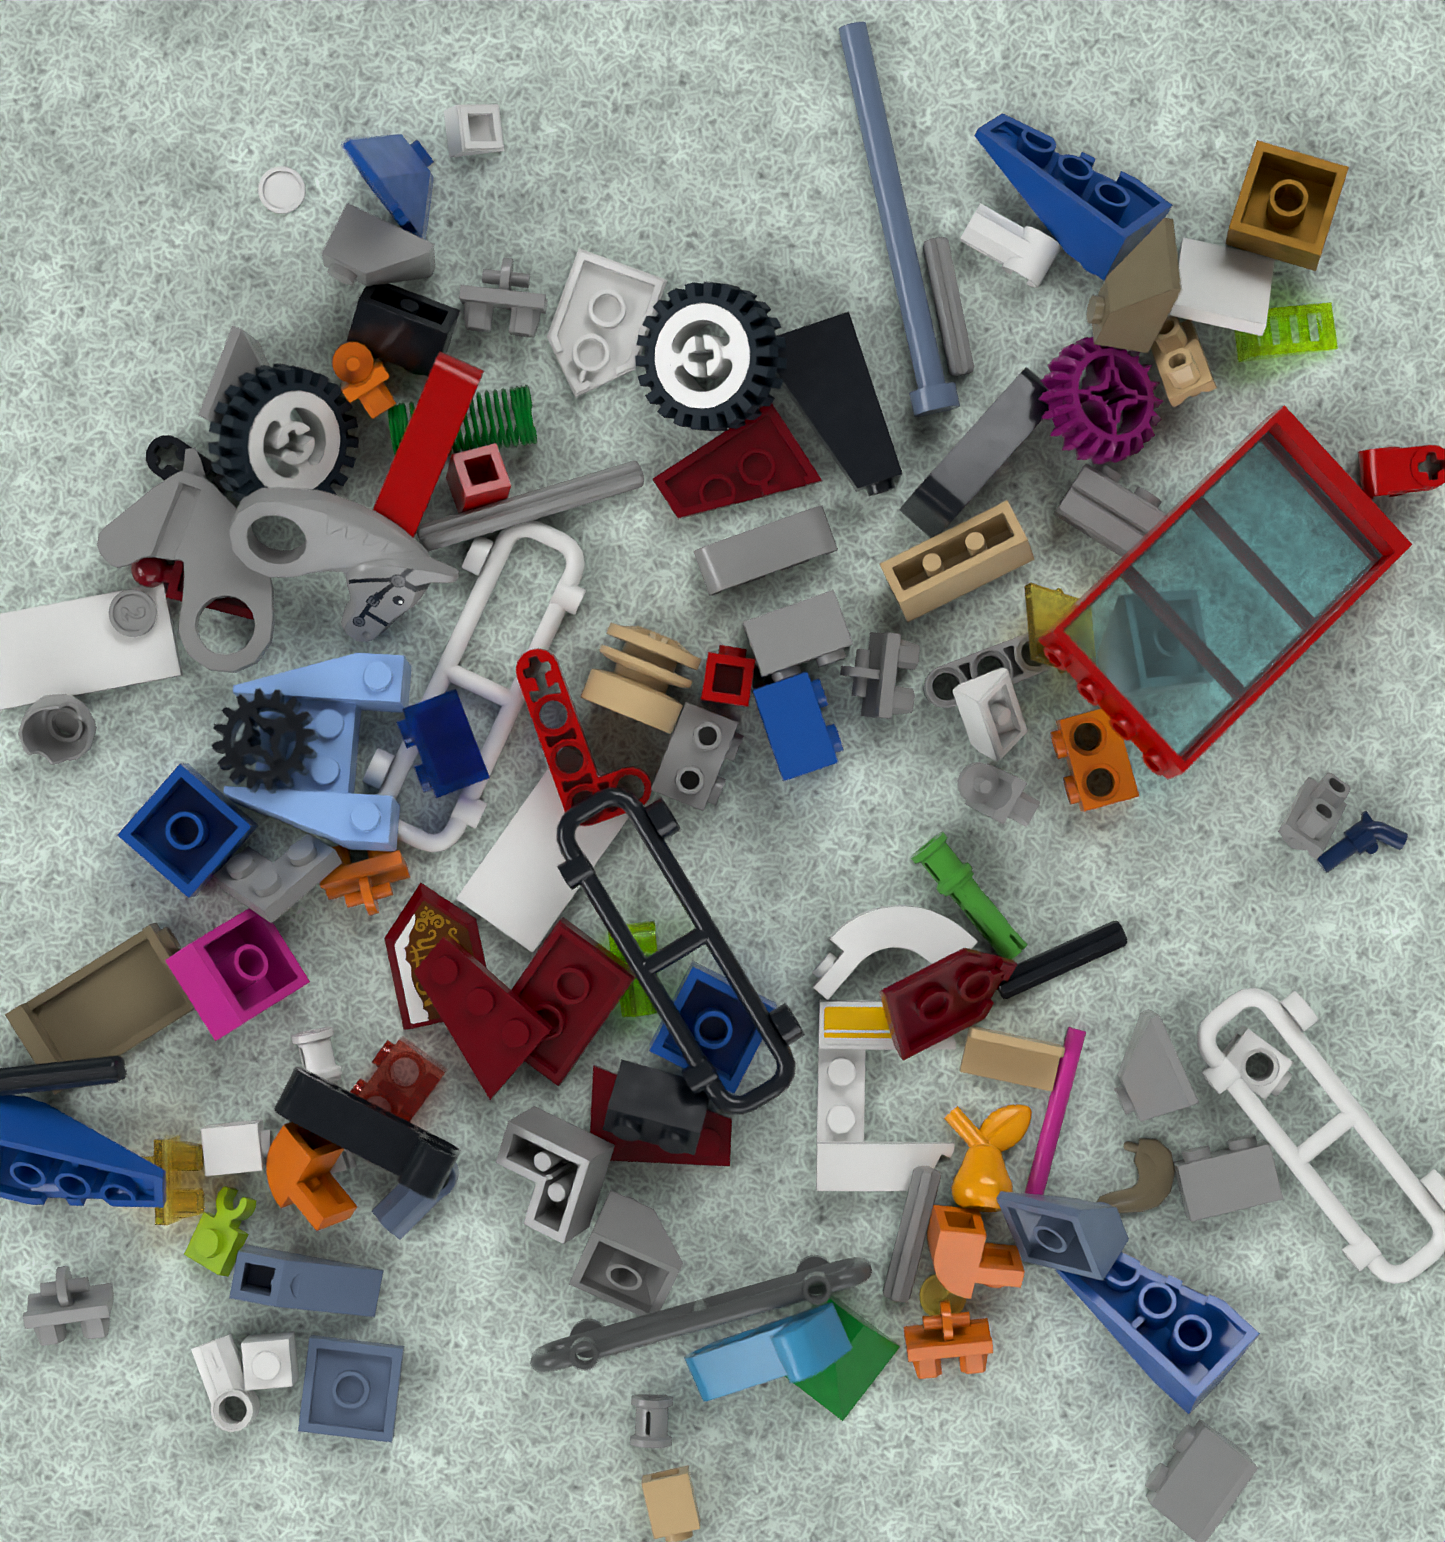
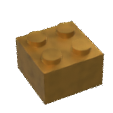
(1286, 205)

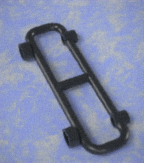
(776, 1027)

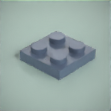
(351, 1388)

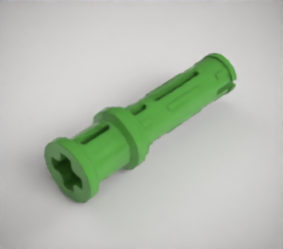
(956, 881)

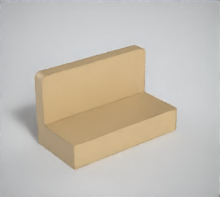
(1011, 1058)

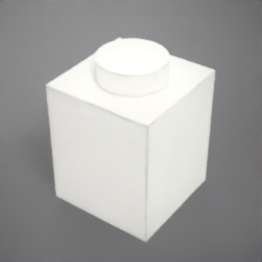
(270, 1360)

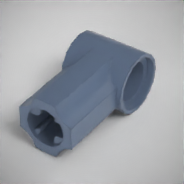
(404, 1208)

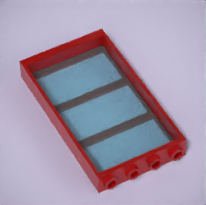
(1224, 594)

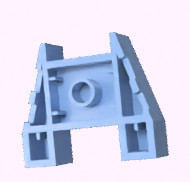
(325, 797)

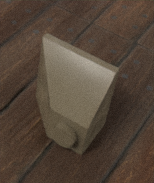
(1138, 293)

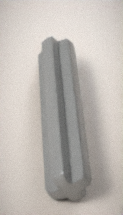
(948, 306)
(911, 1233)

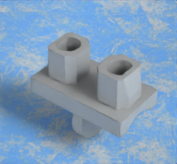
(524, 306)
(876, 675)
(996, 793)
(1315, 814)
(69, 1302)

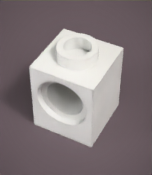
(1277, 1075)
(235, 1147)

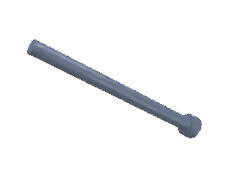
(932, 393)

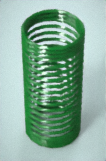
(521, 406)

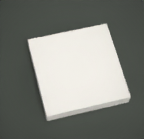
(1223, 286)

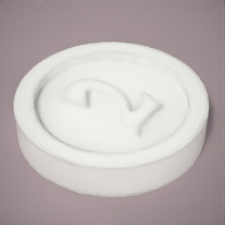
(281, 190)

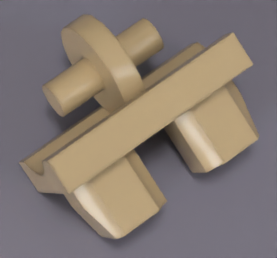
(1181, 361)

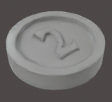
(132, 612)

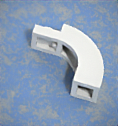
(889, 927)

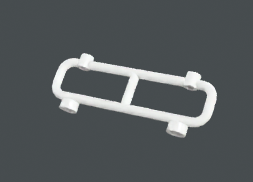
(486, 561)
(1291, 1019)

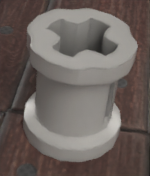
(651, 1421)

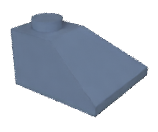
(1064, 1232)

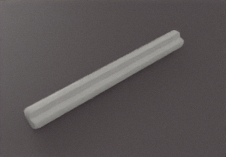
(530, 506)

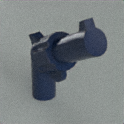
(1362, 838)

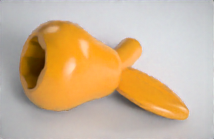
(983, 1166)

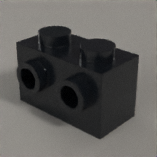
(402, 327)
(655, 1109)

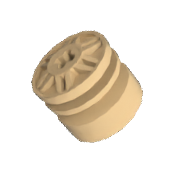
(641, 677)

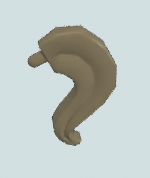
(1154, 1179)

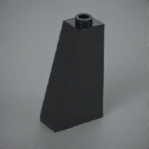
(838, 400)

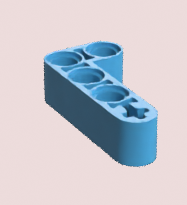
(787, 1347)

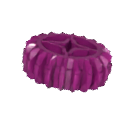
(1085, 417)

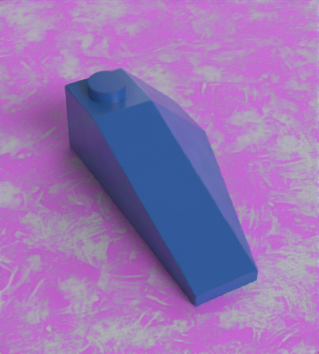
(397, 177)
(1084, 211)
(59, 1157)
(1167, 1328)

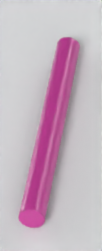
(1055, 1112)

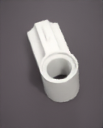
(1015, 247)
(224, 1377)

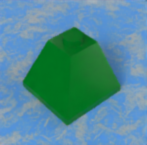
(851, 1375)

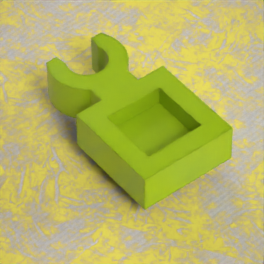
(218, 1235)

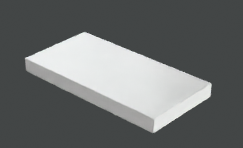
(79, 652)
(519, 877)

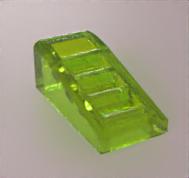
(1248, 345)

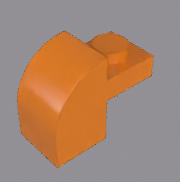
(300, 1175)
(964, 1258)

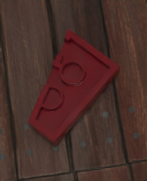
(481, 1013)
(712, 1146)

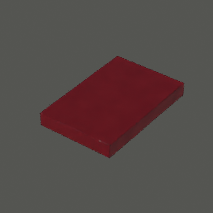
(575, 989)

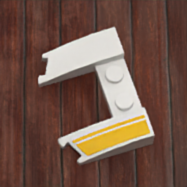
(842, 1155)

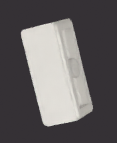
(991, 713)

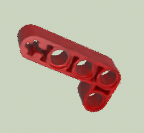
(427, 442)
(569, 735)

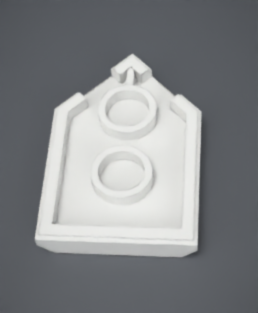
(601, 320)

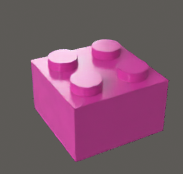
(236, 972)

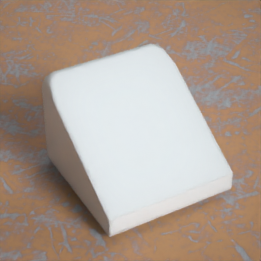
(473, 129)

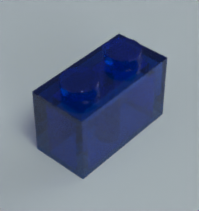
(443, 744)

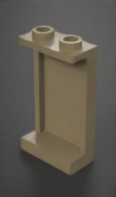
(105, 1003)

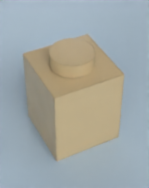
(671, 1504)

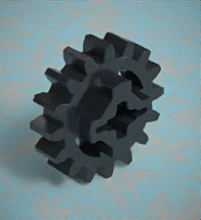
(248, 748)

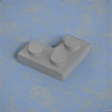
(276, 886)

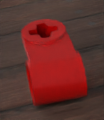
(1396, 470)

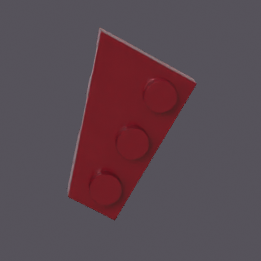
(737, 468)

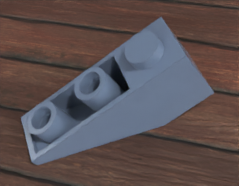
(304, 1282)

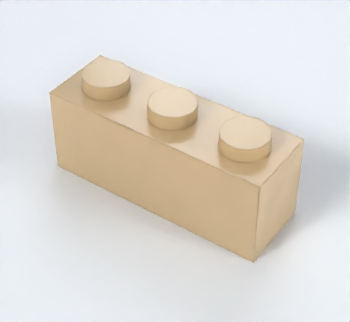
(957, 561)

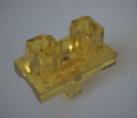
(176, 1157)

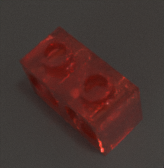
(403, 1097)

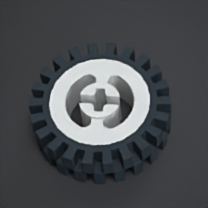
(677, 355)
(262, 417)

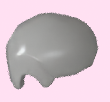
(40, 731)

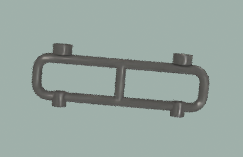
(597, 1341)

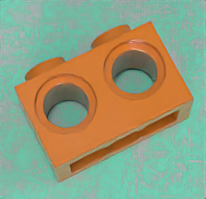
(1108, 755)

